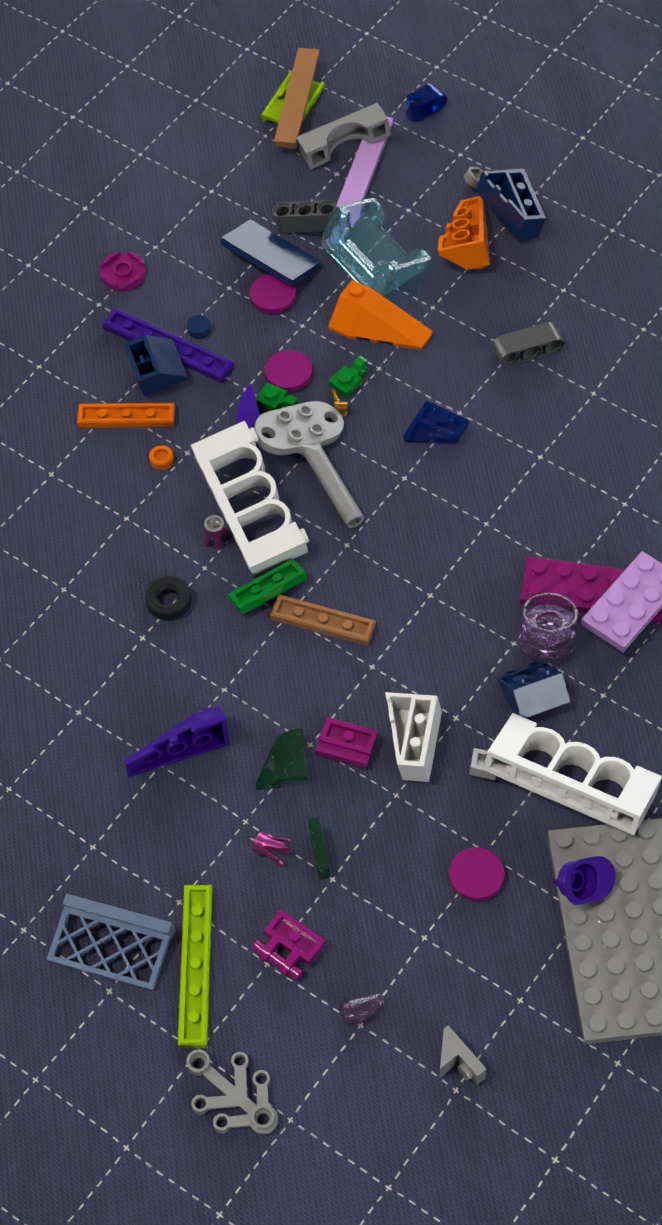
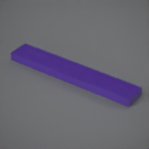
(191, 355)

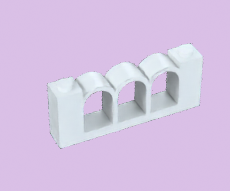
(273, 548)
(522, 735)

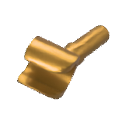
(340, 406)

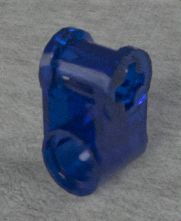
(425, 102)

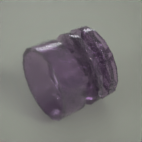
(548, 627)

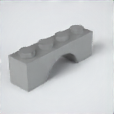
(366, 124)

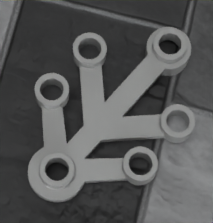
(235, 1095)

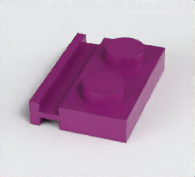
(346, 742)

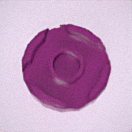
(122, 271)
(272, 295)
(288, 370)
(476, 874)

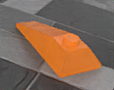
(466, 236)
(371, 316)

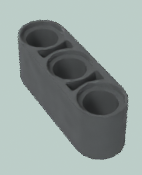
(303, 215)
(528, 344)

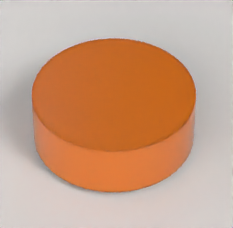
(161, 457)

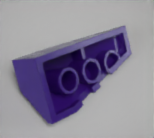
(189, 738)

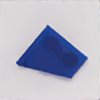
(435, 425)

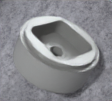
(472, 176)

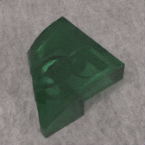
(284, 762)

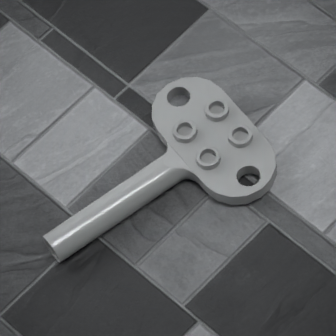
(305, 431)

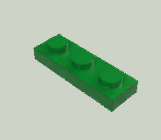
(267, 586)

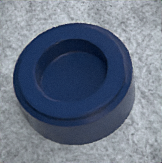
(198, 326)

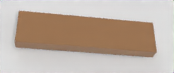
(323, 620)

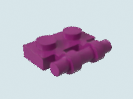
(294, 938)

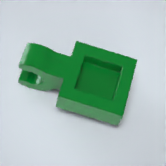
(347, 379)
(274, 398)

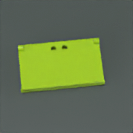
(274, 108)

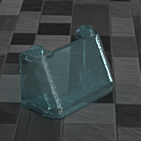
(368, 251)

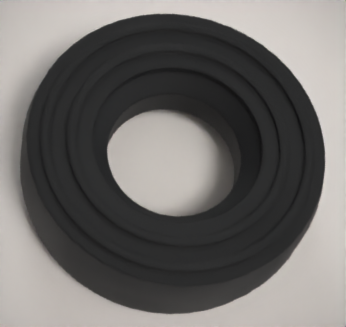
(173, 611)

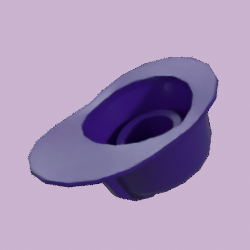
(586, 880)

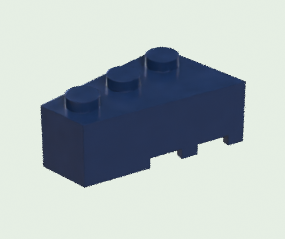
(513, 201)

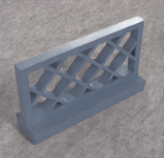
(117, 918)

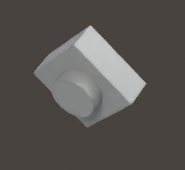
(477, 764)

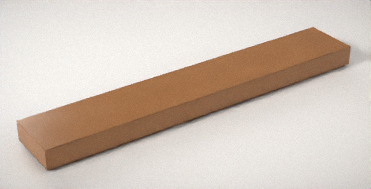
(296, 98)

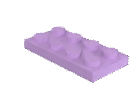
(628, 603)

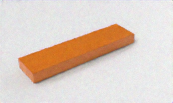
(126, 415)

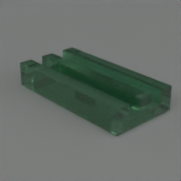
(319, 848)

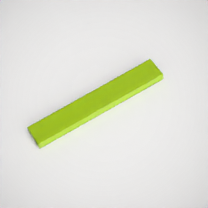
(195, 967)

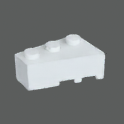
(415, 732)

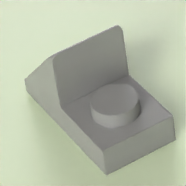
(455, 1053)

